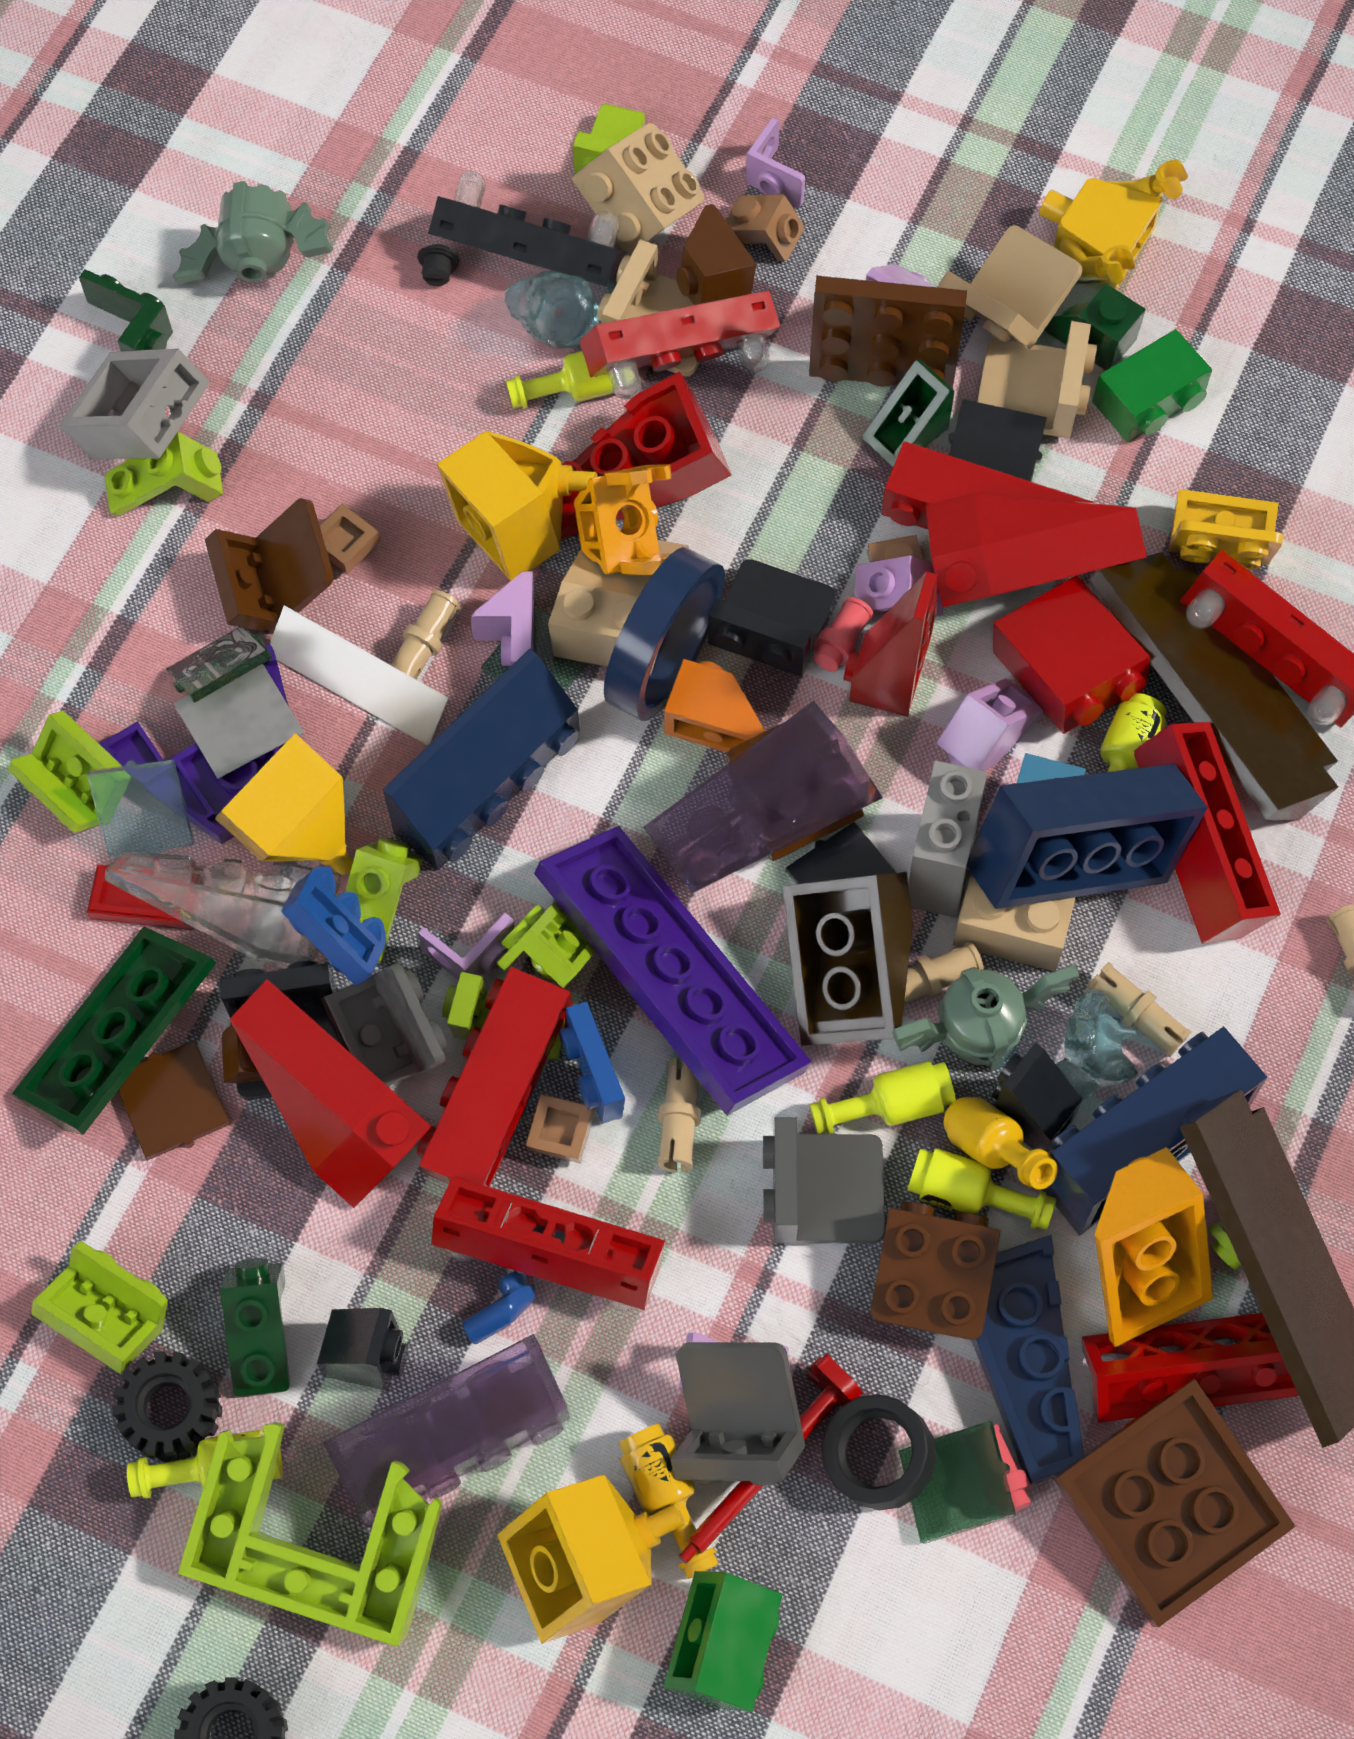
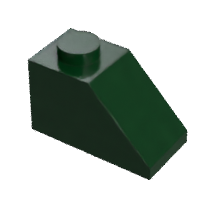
(1112, 317)

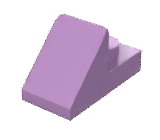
(508, 619)

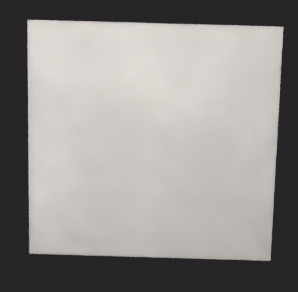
(239, 721)

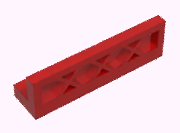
(1225, 1372)

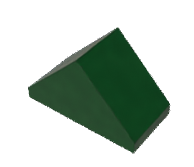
(913, 413)

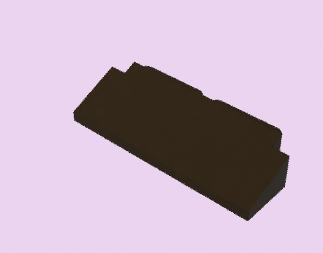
(1252, 716)
(1279, 1254)

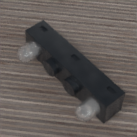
(512, 237)

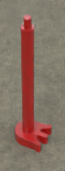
(836, 1389)

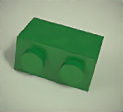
(1152, 386)
(723, 1641)

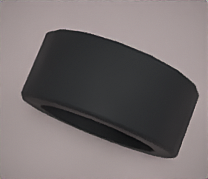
(836, 1441)

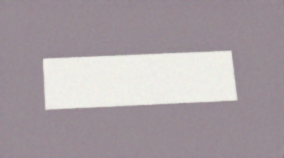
(357, 676)

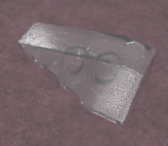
(222, 901)

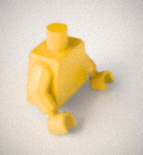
(1111, 220)

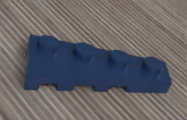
(1028, 1360)

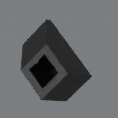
(1037, 1097)
(363, 1347)

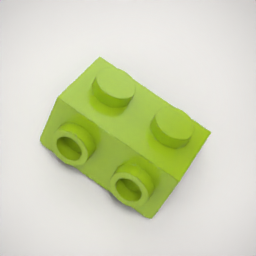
(59, 771)
(102, 1307)

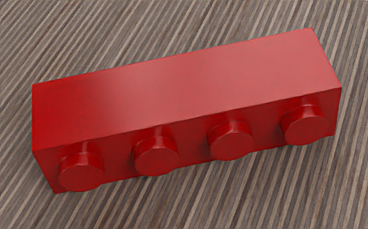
(930, 477)
(1221, 862)
(496, 1080)

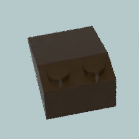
(849, 956)

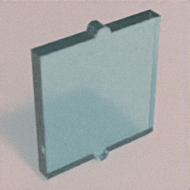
(140, 807)

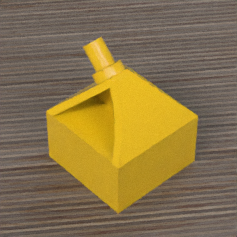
(510, 498)
(292, 810)
(582, 1555)

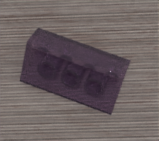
(453, 1427)

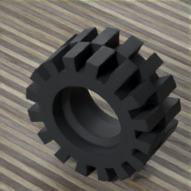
(139, 1387)
(227, 1697)

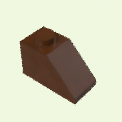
(714, 261)

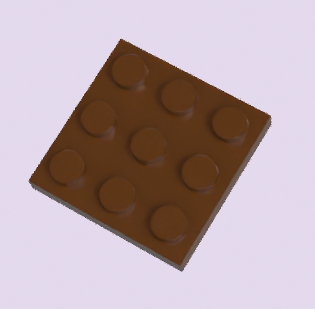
(881, 328)
(1173, 1502)

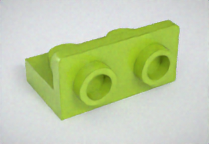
(551, 942)

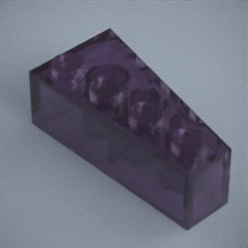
(764, 800)

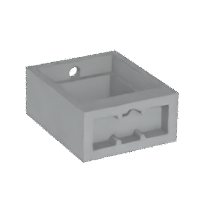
(138, 391)
(945, 838)

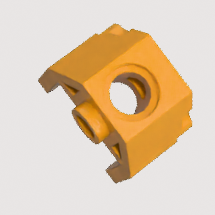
(635, 546)

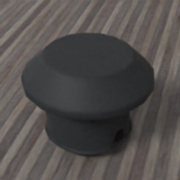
(437, 264)

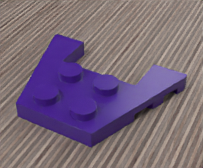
(201, 790)

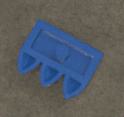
(335, 925)
(599, 1082)

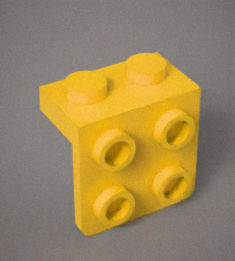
(1216, 522)

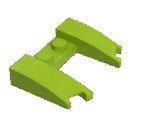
(362, 1599)

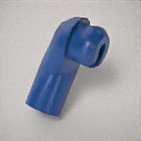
(503, 1312)

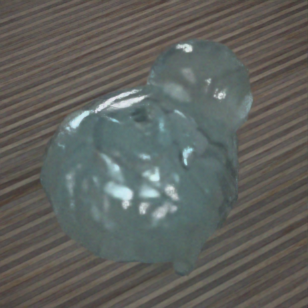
(537, 298)
(1094, 1046)

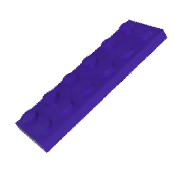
(673, 969)

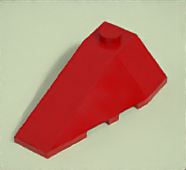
(657, 429)
(1011, 543)
(895, 651)
(332, 1103)

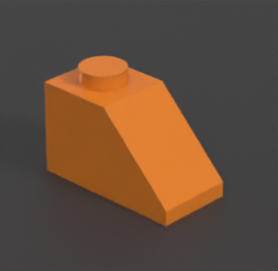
(709, 708)

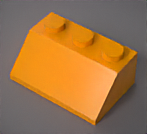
(1152, 1247)

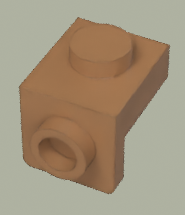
(768, 221)

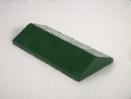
(113, 1030)

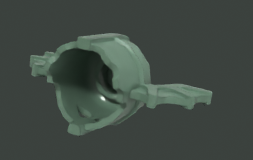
(254, 235)
(982, 1033)

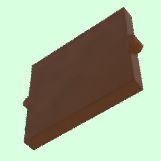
(172, 1101)

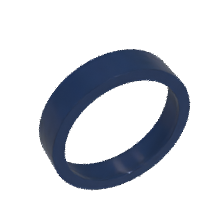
(664, 620)

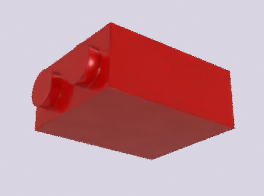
(1070, 654)

